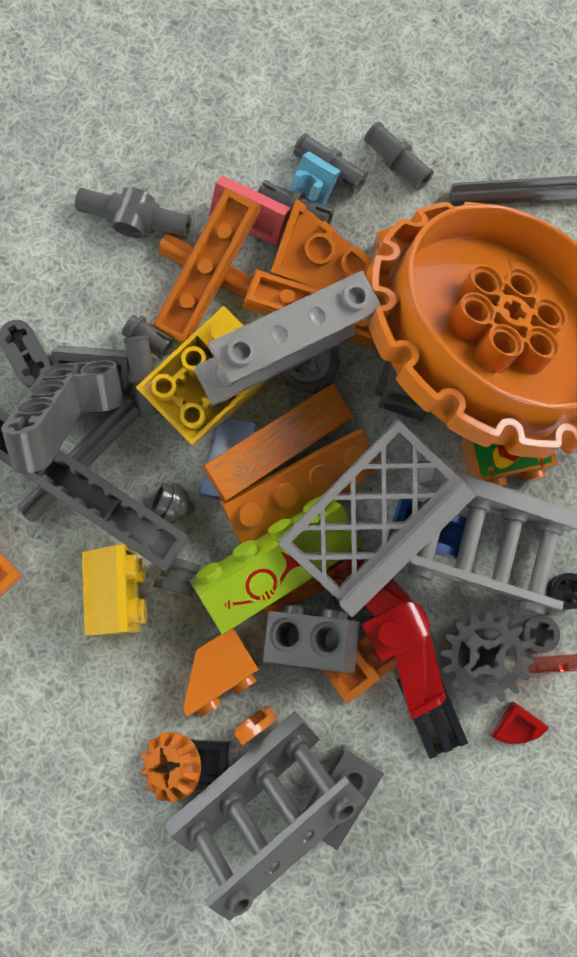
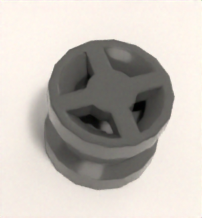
(178, 577)

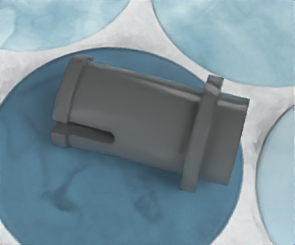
(158, 341)

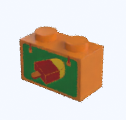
(498, 466)

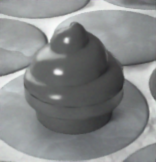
(172, 502)

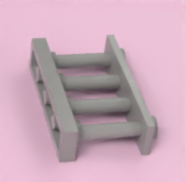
(285, 338)
(516, 510)

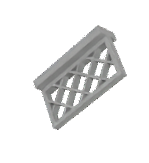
(402, 544)

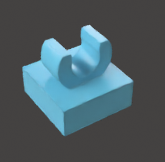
(315, 178)

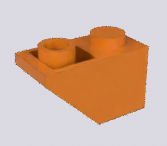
(216, 669)

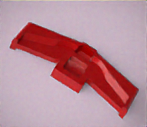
(402, 631)

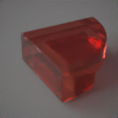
(552, 663)

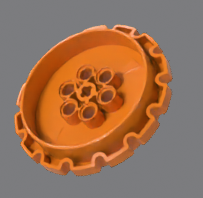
(482, 323)

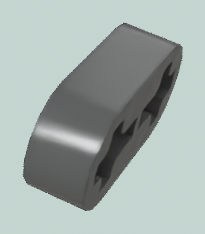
(18, 358)

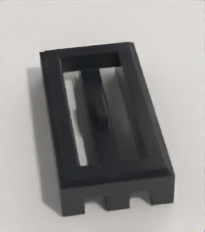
(445, 744)

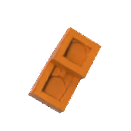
(367, 672)

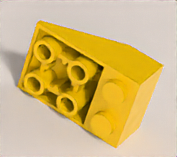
(178, 392)

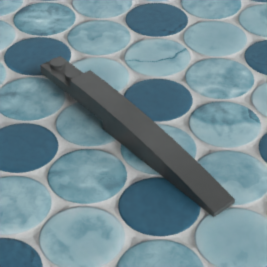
(107, 507)

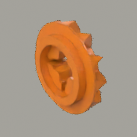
(178, 782)

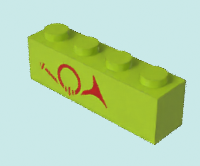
(263, 571)

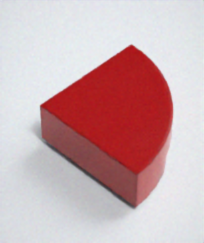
(518, 726)

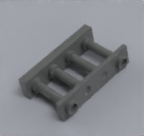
(236, 788)

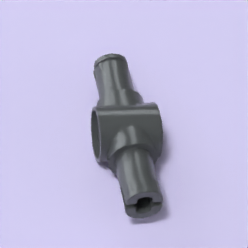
(133, 212)

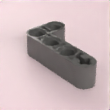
(53, 406)

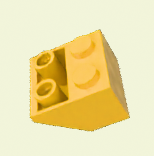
(113, 591)

